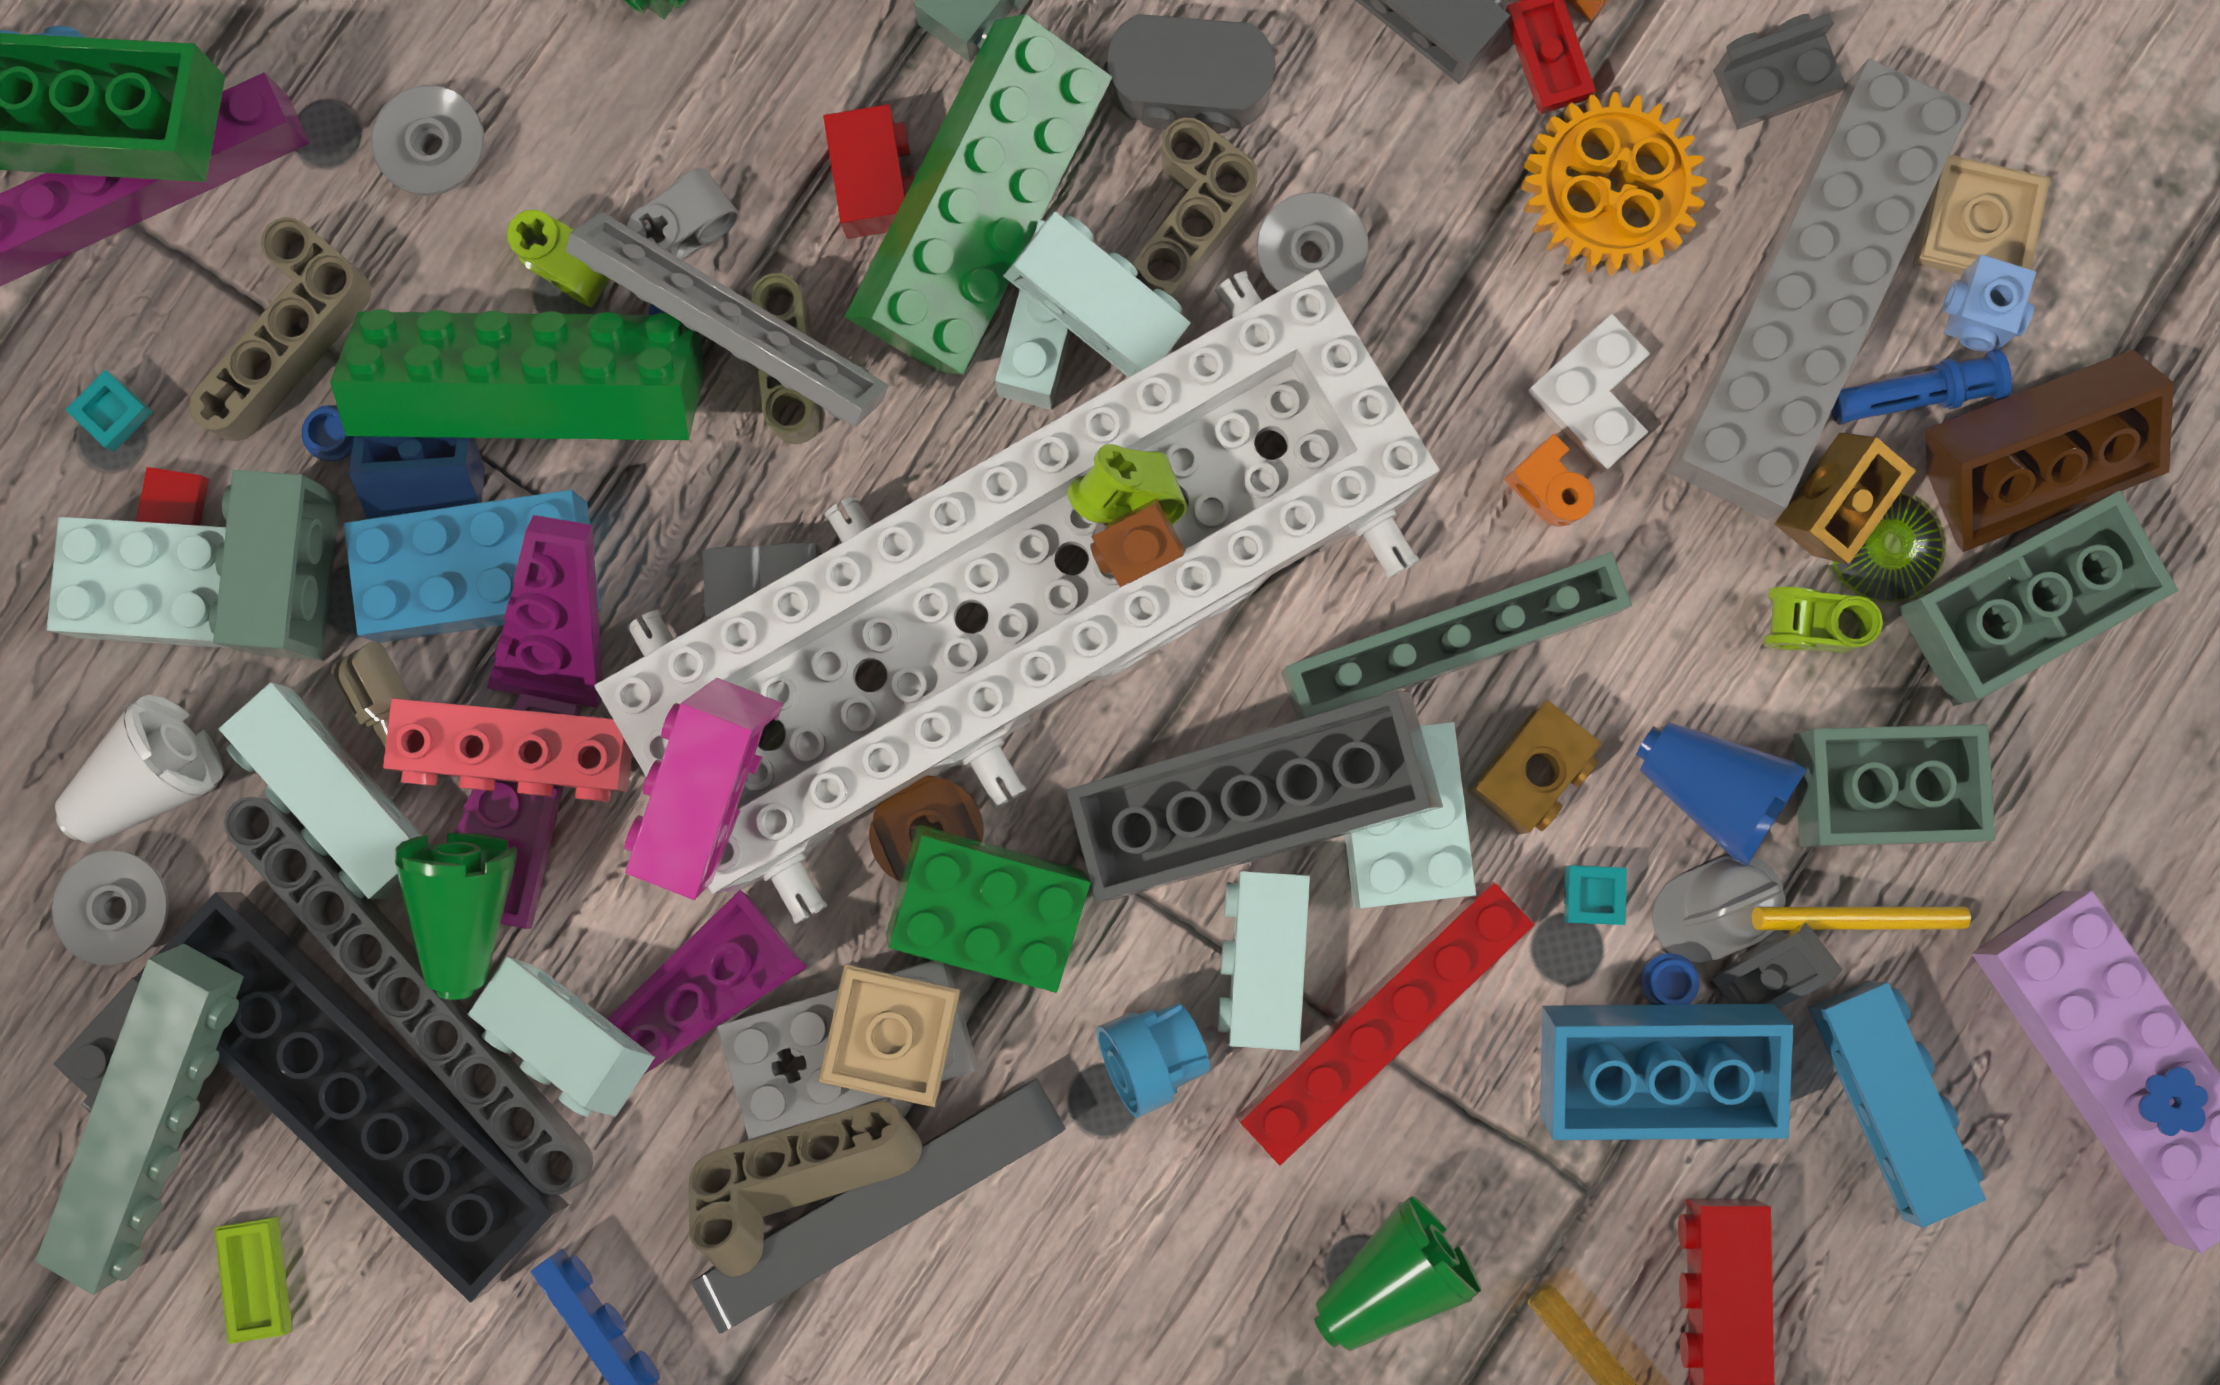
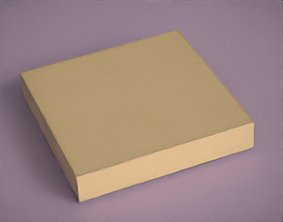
(1980, 212)
(889, 1035)

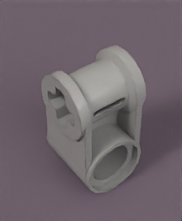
(687, 214)

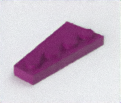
(552, 617)
(521, 820)
(708, 980)

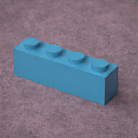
(1898, 1102)

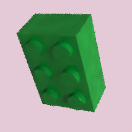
(987, 909)

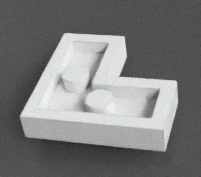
(1580, 397)

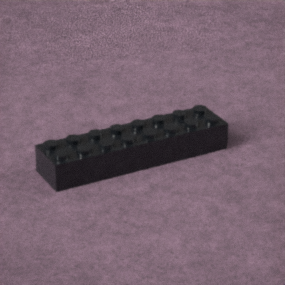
(367, 1103)

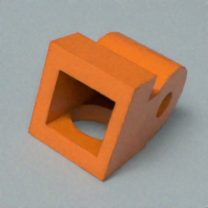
(1549, 487)

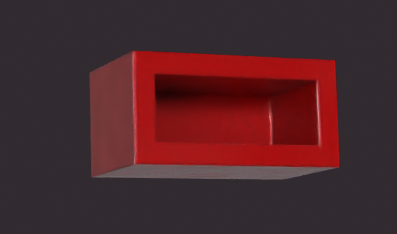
(867, 168)

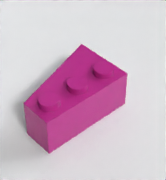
(698, 786)

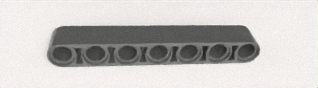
(872, 1212)

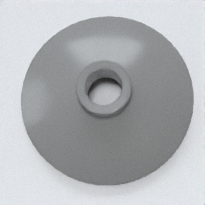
(413, 121)
(1319, 222)
(85, 902)

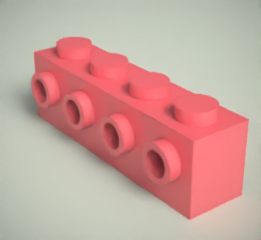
(506, 746)

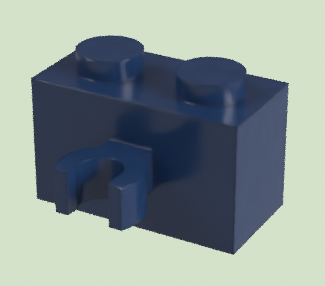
(415, 473)

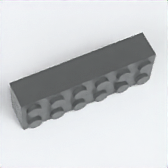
(1255, 797)

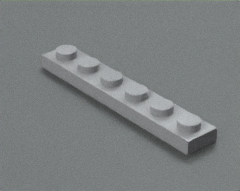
(727, 318)

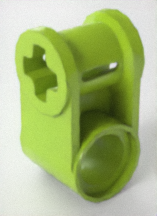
(552, 260)
(1124, 481)
(1809, 620)

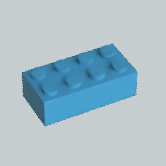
(444, 565)
(1665, 1072)

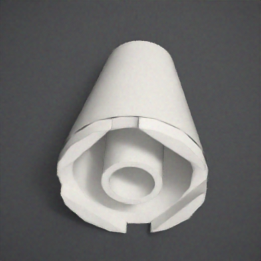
(138, 772)

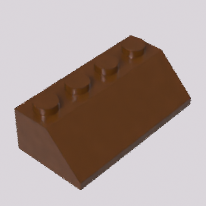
(2051, 448)

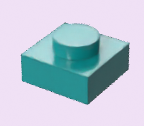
(109, 410)
(1595, 895)

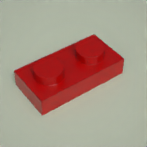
(1549, 53)

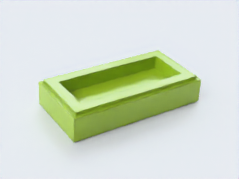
(253, 1279)

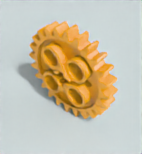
(1623, 137)

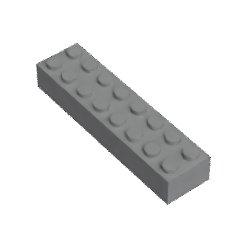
(1818, 289)

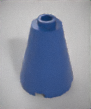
(1720, 784)

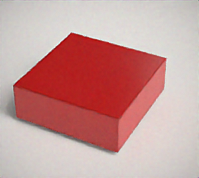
(172, 497)

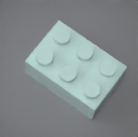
(134, 581)
(1421, 854)

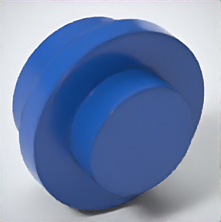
(325, 435)
(1669, 980)

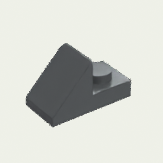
(1778, 969)

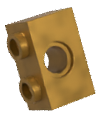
(1845, 497)
(1504, 782)

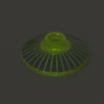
(1896, 576)

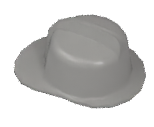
(1711, 908)

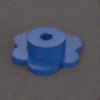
(2186, 1109)

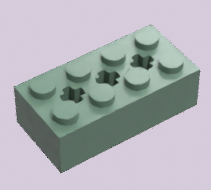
(2071, 608)

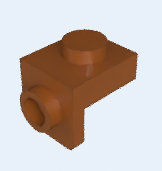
(1136, 543)

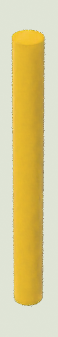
(1861, 918)

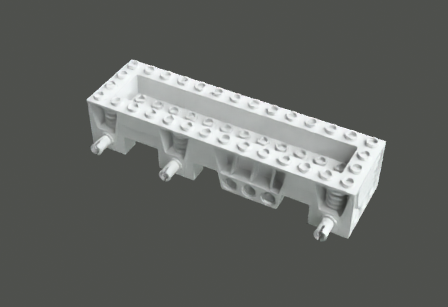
(995, 542)

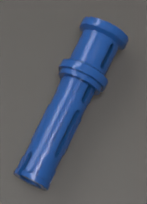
(1944, 385)

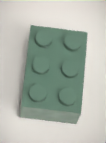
(275, 565)
(1894, 785)

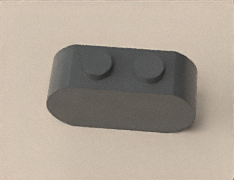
(1190, 70)

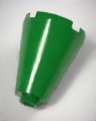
(455, 906)
(1396, 1280)

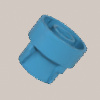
(1152, 1056)

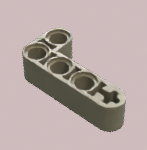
(1202, 201)
(272, 336)
(789, 1169)

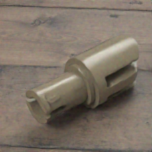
(369, 684)

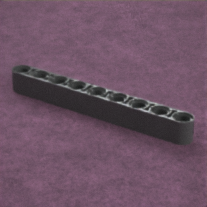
(382, 985)

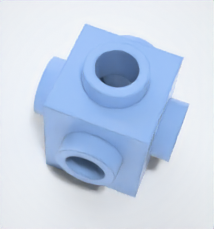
(1989, 304)

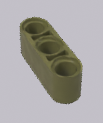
(773, 394)

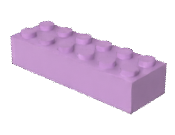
(2102, 1036)

